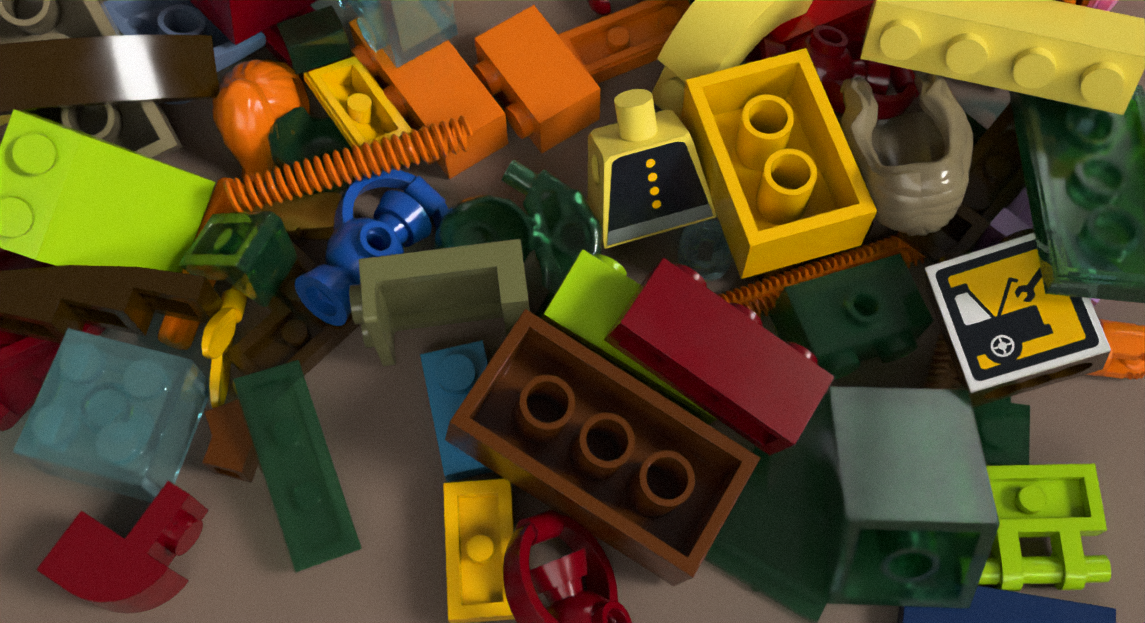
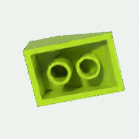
(92, 200)

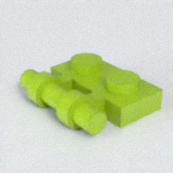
(1051, 503)

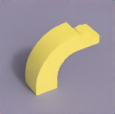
(716, 38)

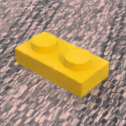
(476, 538)

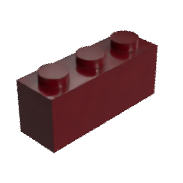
(720, 357)

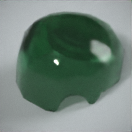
(303, 136)
(484, 220)

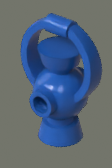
(397, 223)

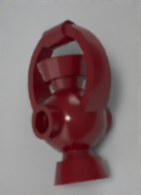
(838, 58)
(561, 578)

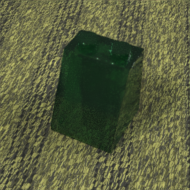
(904, 497)

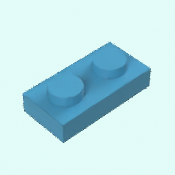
(448, 380)

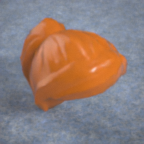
(249, 105)

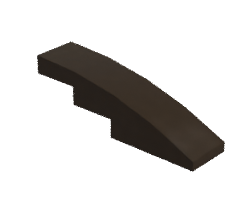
(121, 298)

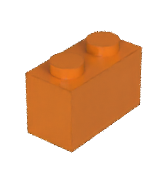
(536, 79)

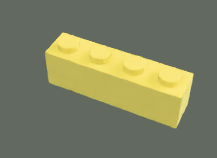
(1015, 46)

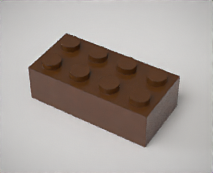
(602, 449)

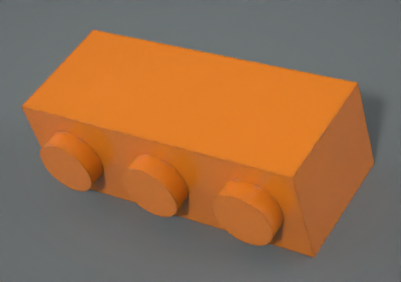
(438, 89)

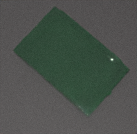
(778, 526)

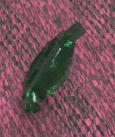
(559, 222)

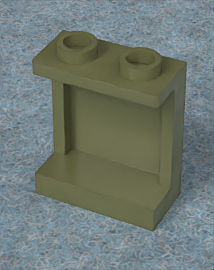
(437, 290)

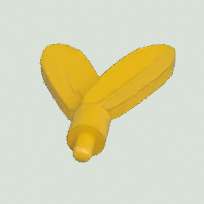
(218, 340)

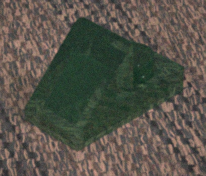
(246, 251)

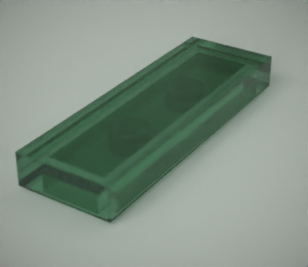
(296, 466)

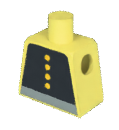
(644, 173)

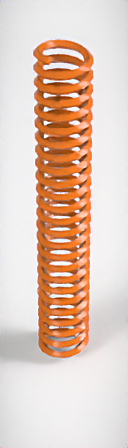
(371, 161)

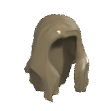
(914, 161)

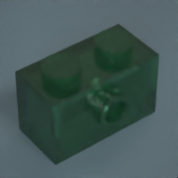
(854, 315)

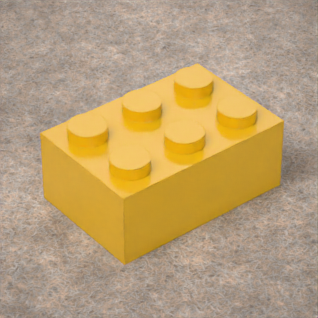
(776, 163)

